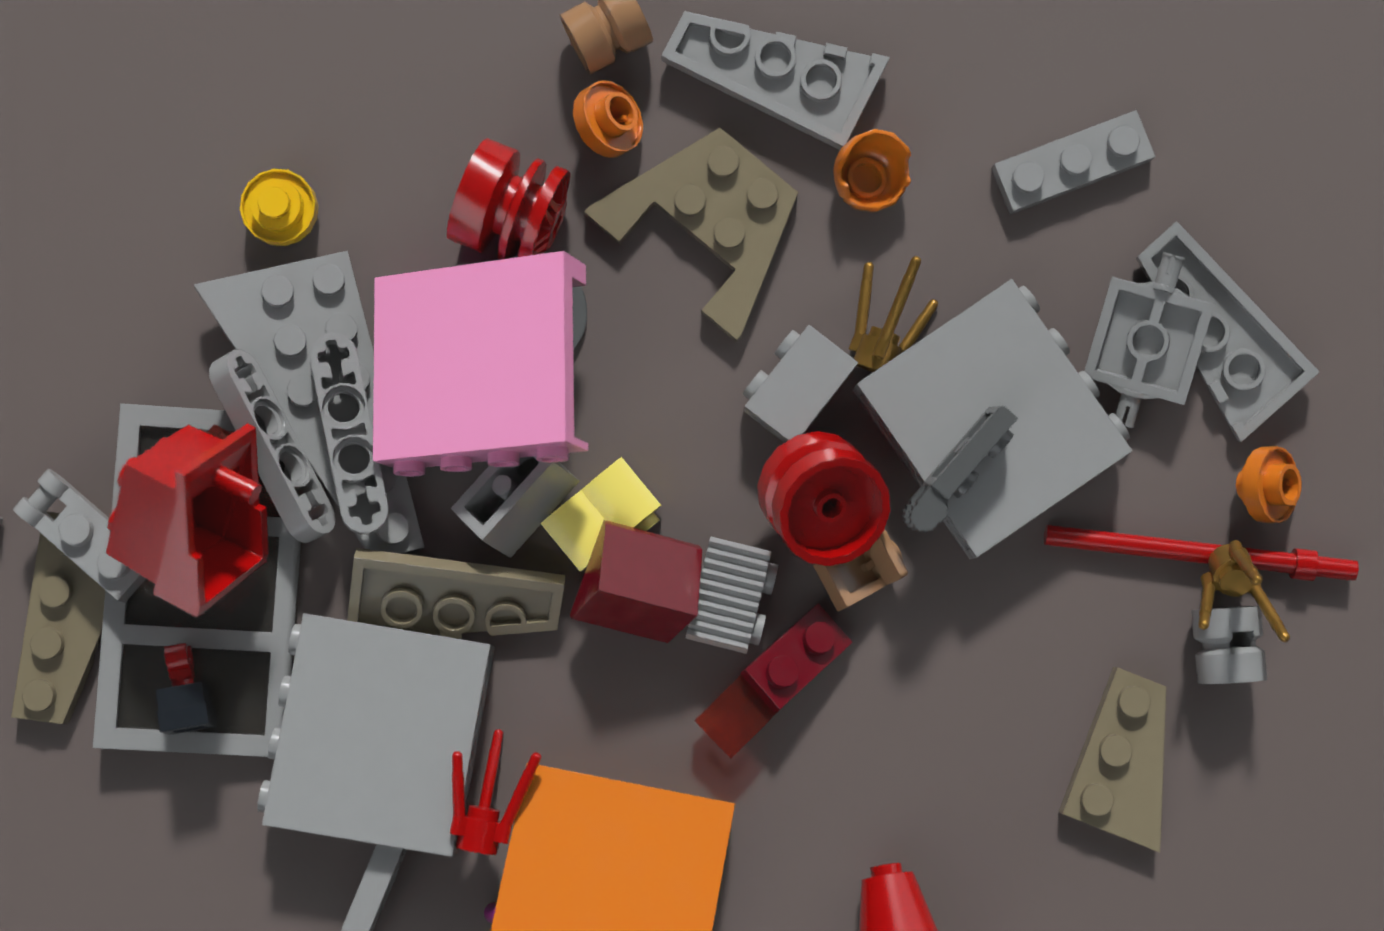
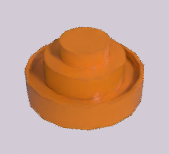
(607, 119)
(1269, 484)

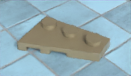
(1122, 762)

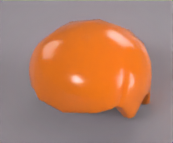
(872, 170)

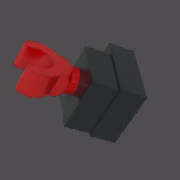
(186, 703)

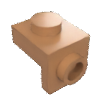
(864, 575)

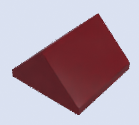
(639, 583)

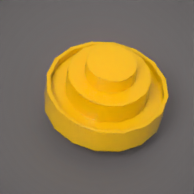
(279, 207)

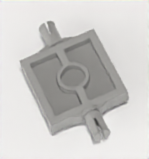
(1149, 339)

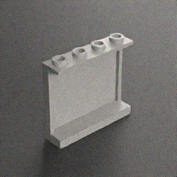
(990, 359)
(375, 733)

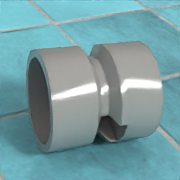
(1230, 646)

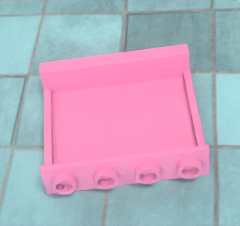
(475, 364)

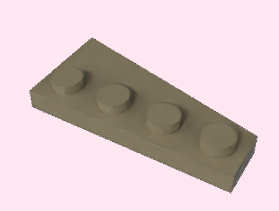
(451, 595)
(58, 637)

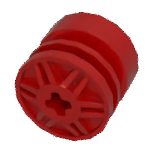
(502, 203)

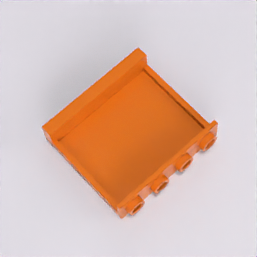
(612, 857)

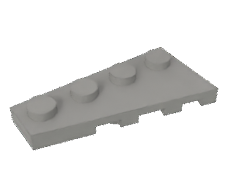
(788, 78)

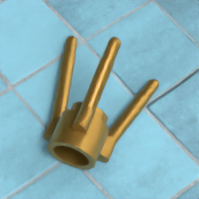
(881, 344)
(1236, 575)

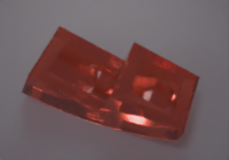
(735, 716)

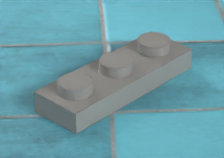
(1073, 162)

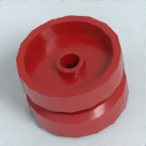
(823, 498)

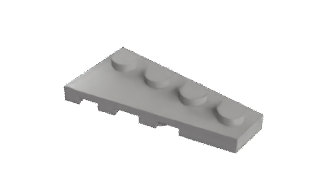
(1244, 354)

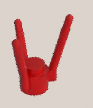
(480, 828)

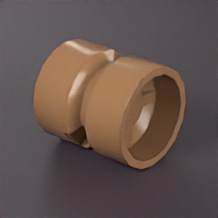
(604, 29)

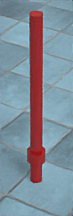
(1300, 563)

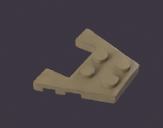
(724, 203)

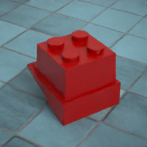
(191, 516)

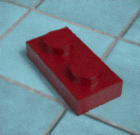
(796, 658)

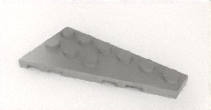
(276, 320)

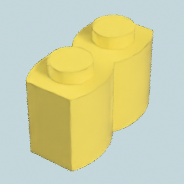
(611, 496)

